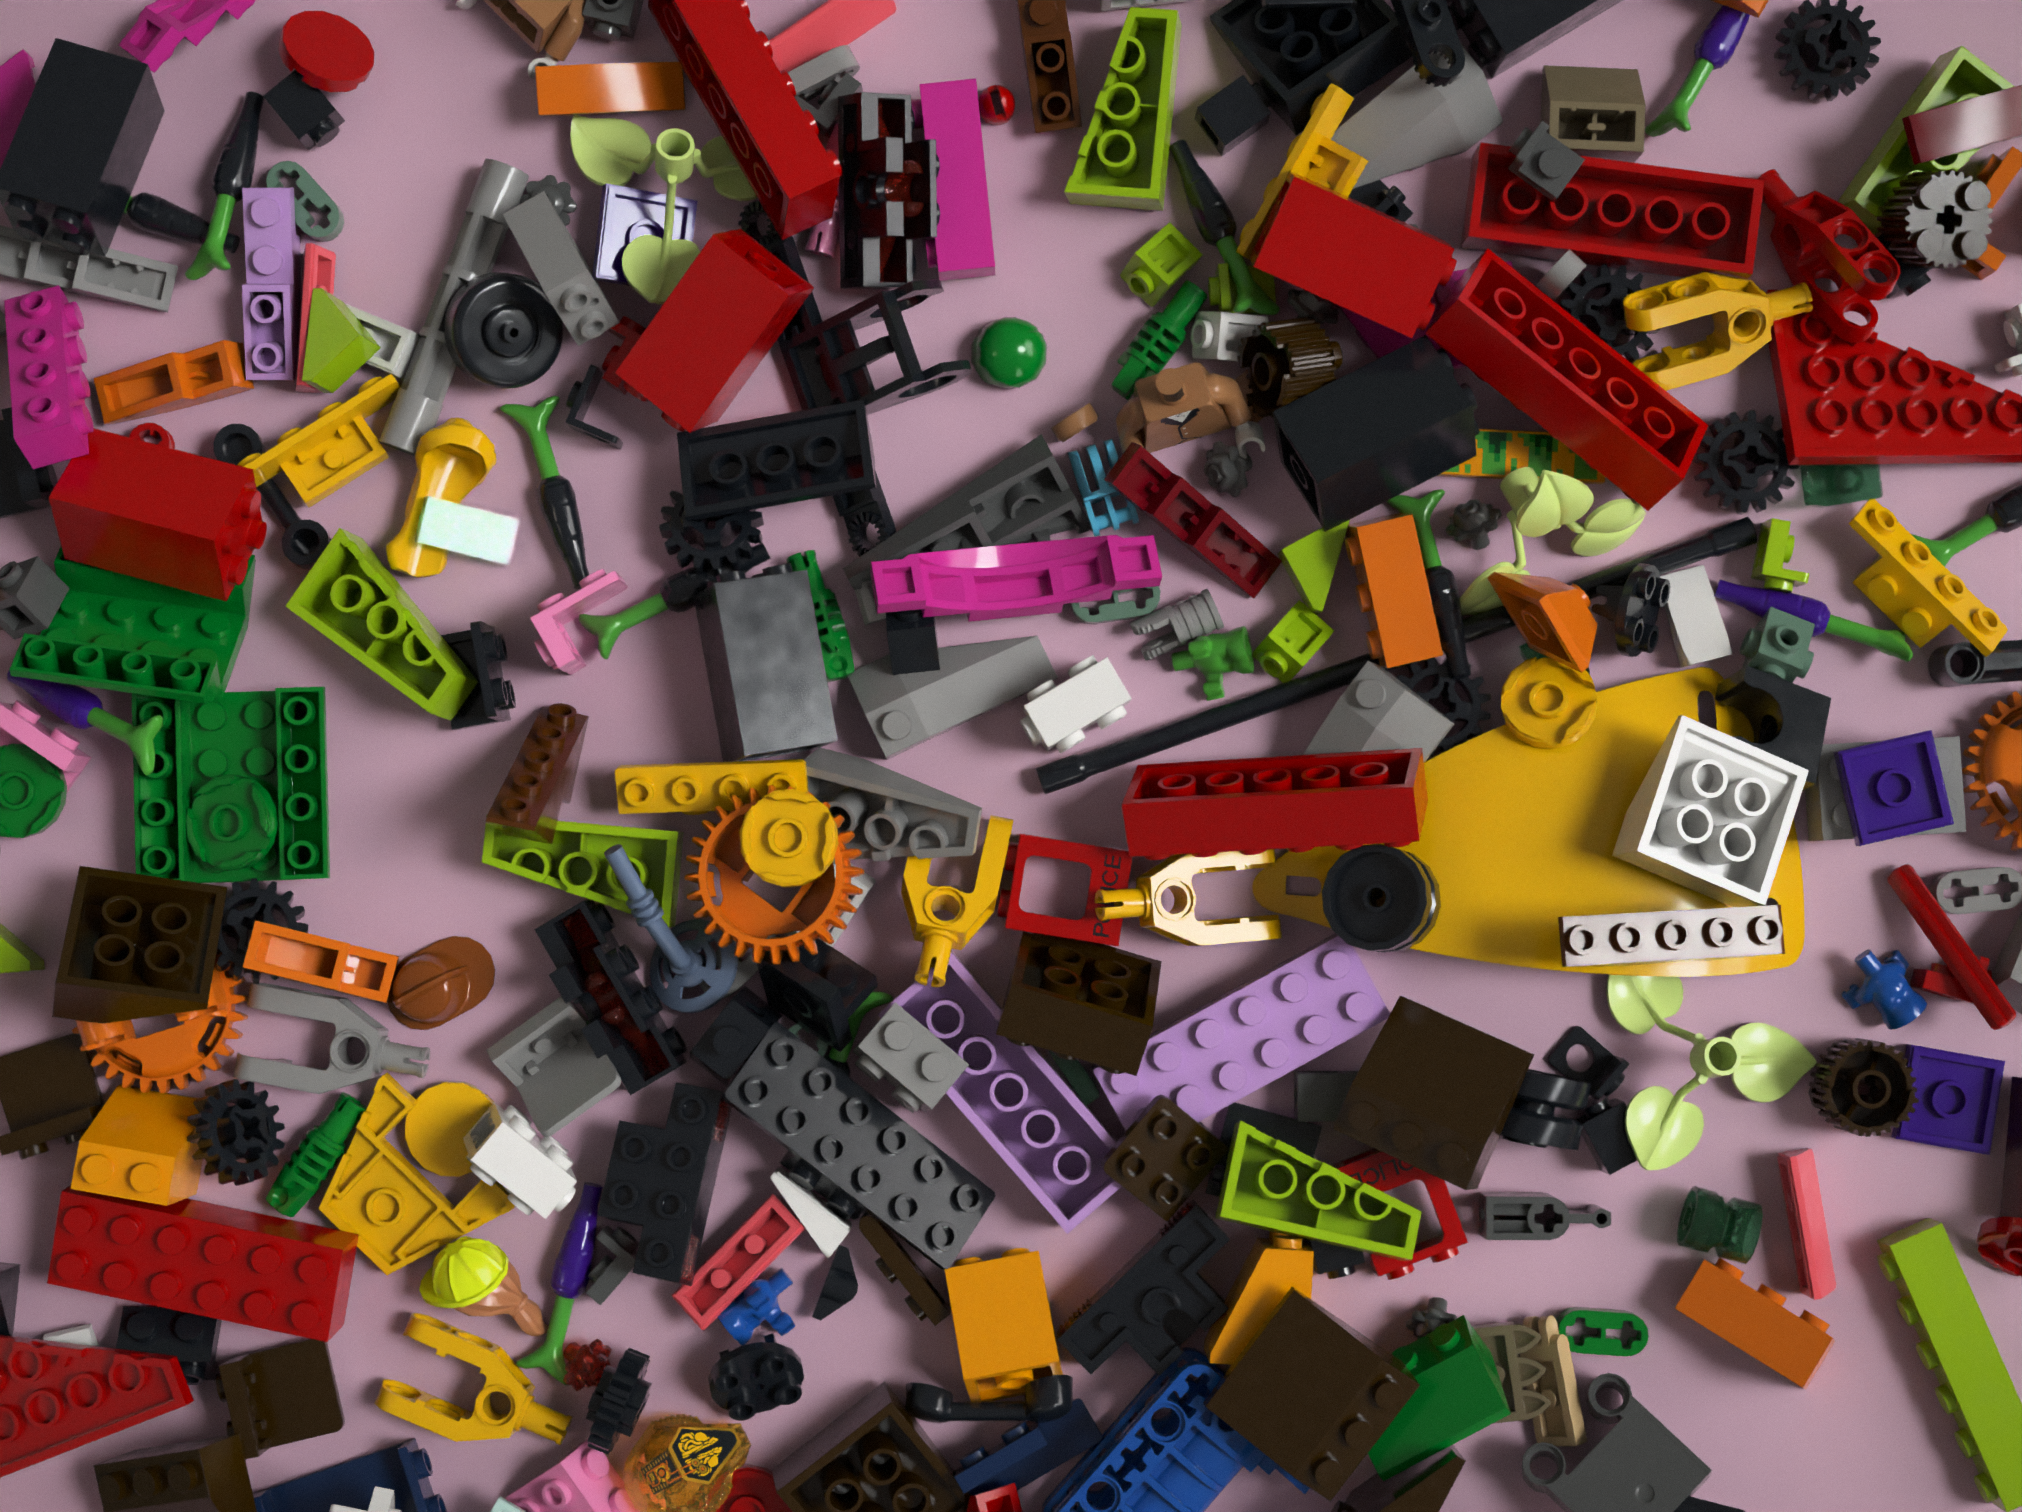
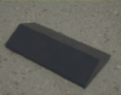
(776, 460)

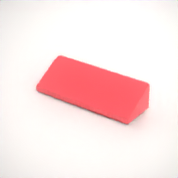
(826, 28)
(317, 272)
(1806, 1223)
(739, 1261)

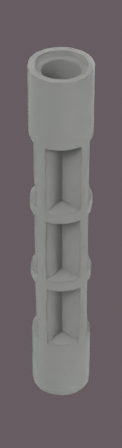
(473, 254)

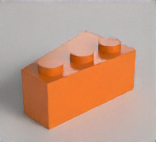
(1393, 590)
(1756, 1321)

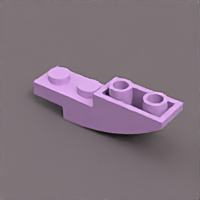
(271, 284)

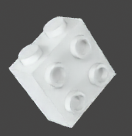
(1062, 712)
(528, 1167)

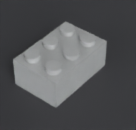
(1826, 803)

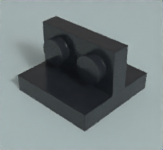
(818, 991)

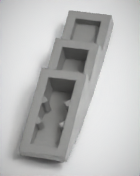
(114, 278)

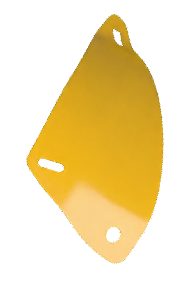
(1534, 835)

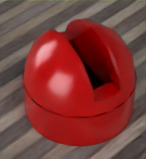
(986, 106)

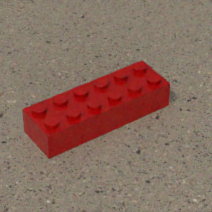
(753, 109)
(1617, 216)
(1568, 380)
(1276, 803)
(206, 1261)

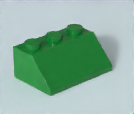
(1454, 1398)

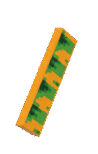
(1507, 450)

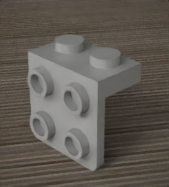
(909, 1060)
(554, 1066)

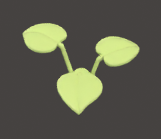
(614, 148)
(1546, 505)
(1758, 1056)

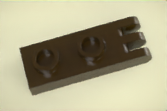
(899, 1265)

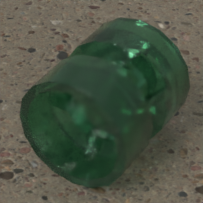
(1727, 1227)

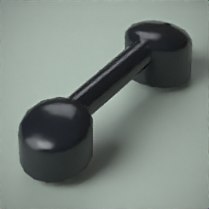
(302, 539)
(1045, 1401)

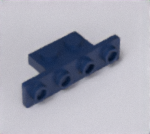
(1028, 1451)

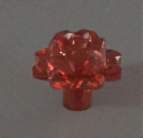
(585, 1364)

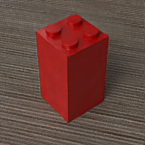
(1353, 255)
(713, 330)
(159, 514)

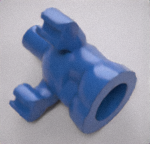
(1886, 989)
(755, 1305)

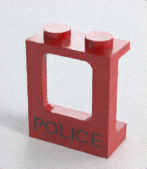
(1109, 871)
(1388, 1172)

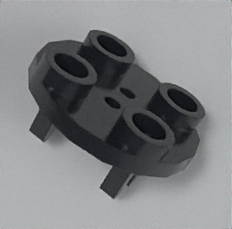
(1635, 609)
(756, 1378)

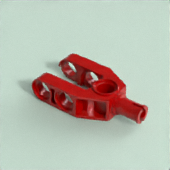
(1808, 249)

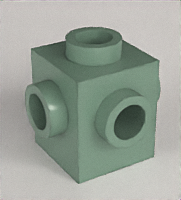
(1779, 645)

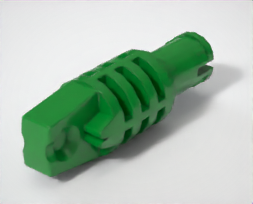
(1158, 339)
(830, 623)
(315, 1156)

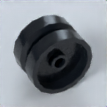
(1358, 881)
(1533, 1115)

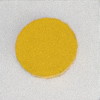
(1548, 703)
(789, 838)
(441, 1122)

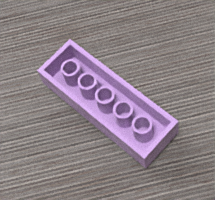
(1252, 1034)
(1016, 1098)

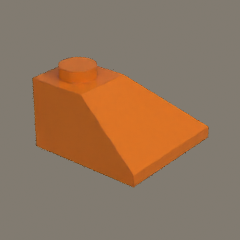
(1549, 616)

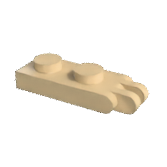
(1563, 1420)

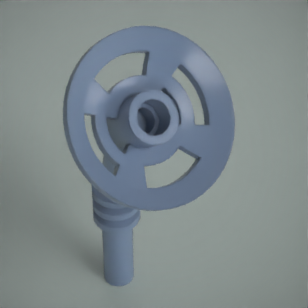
(680, 957)

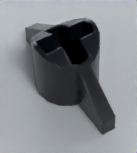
(839, 1285)

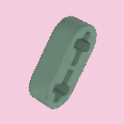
(312, 194)
(1118, 610)

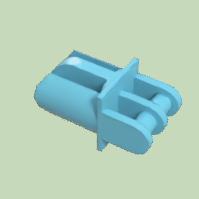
(1104, 491)

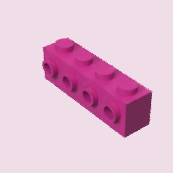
(964, 230)
(47, 377)

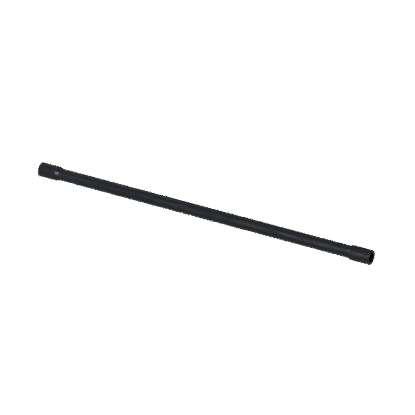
(1080, 767)

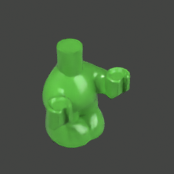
(1217, 655)

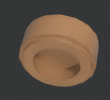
(1075, 423)

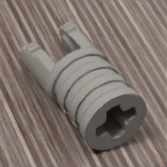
(1187, 619)

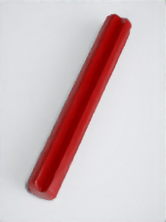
(1951, 947)

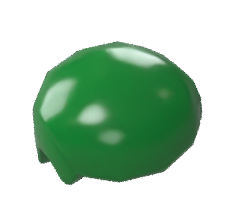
(1009, 352)

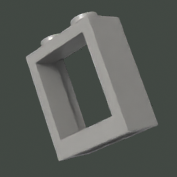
(560, 268)

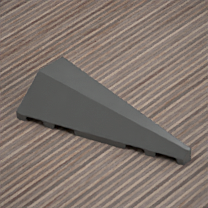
(1006, 505)

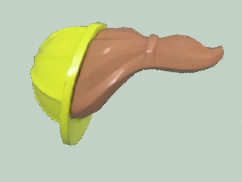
(480, 1282)

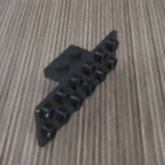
(856, 1148)

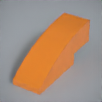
(609, 88)
(173, 382)
(320, 962)

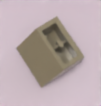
(1595, 110)

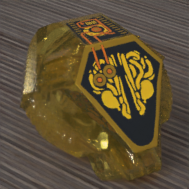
(684, 1464)

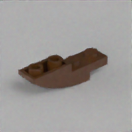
(1049, 64)

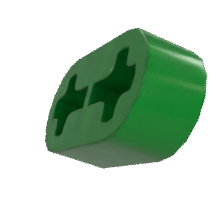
(1600, 1342)

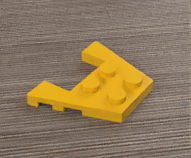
(390, 1200)

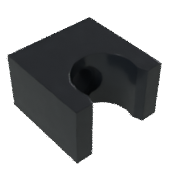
(1783, 716)

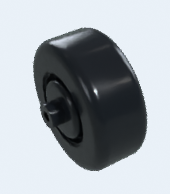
(503, 330)

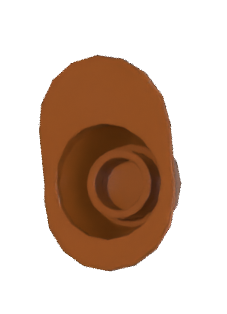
(441, 982)

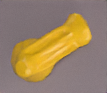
(449, 466)

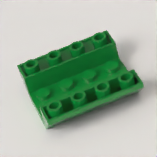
(138, 636)
(252, 734)

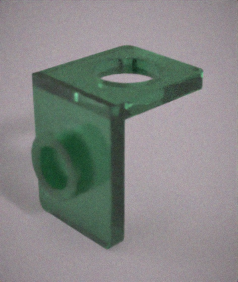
(1840, 484)

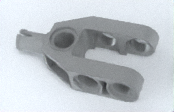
(349, 1023)

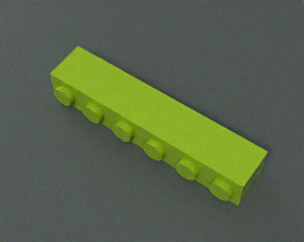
(1960, 1353)

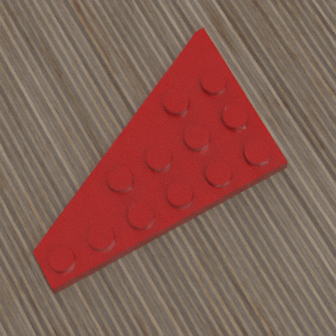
(1883, 402)
(77, 1393)

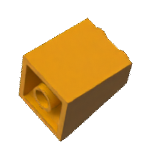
(140, 1148)
(1263, 1281)
(1002, 1324)

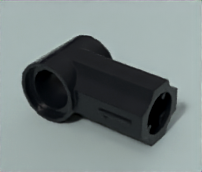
(2000, 666)

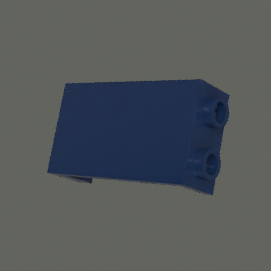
(352, 1484)

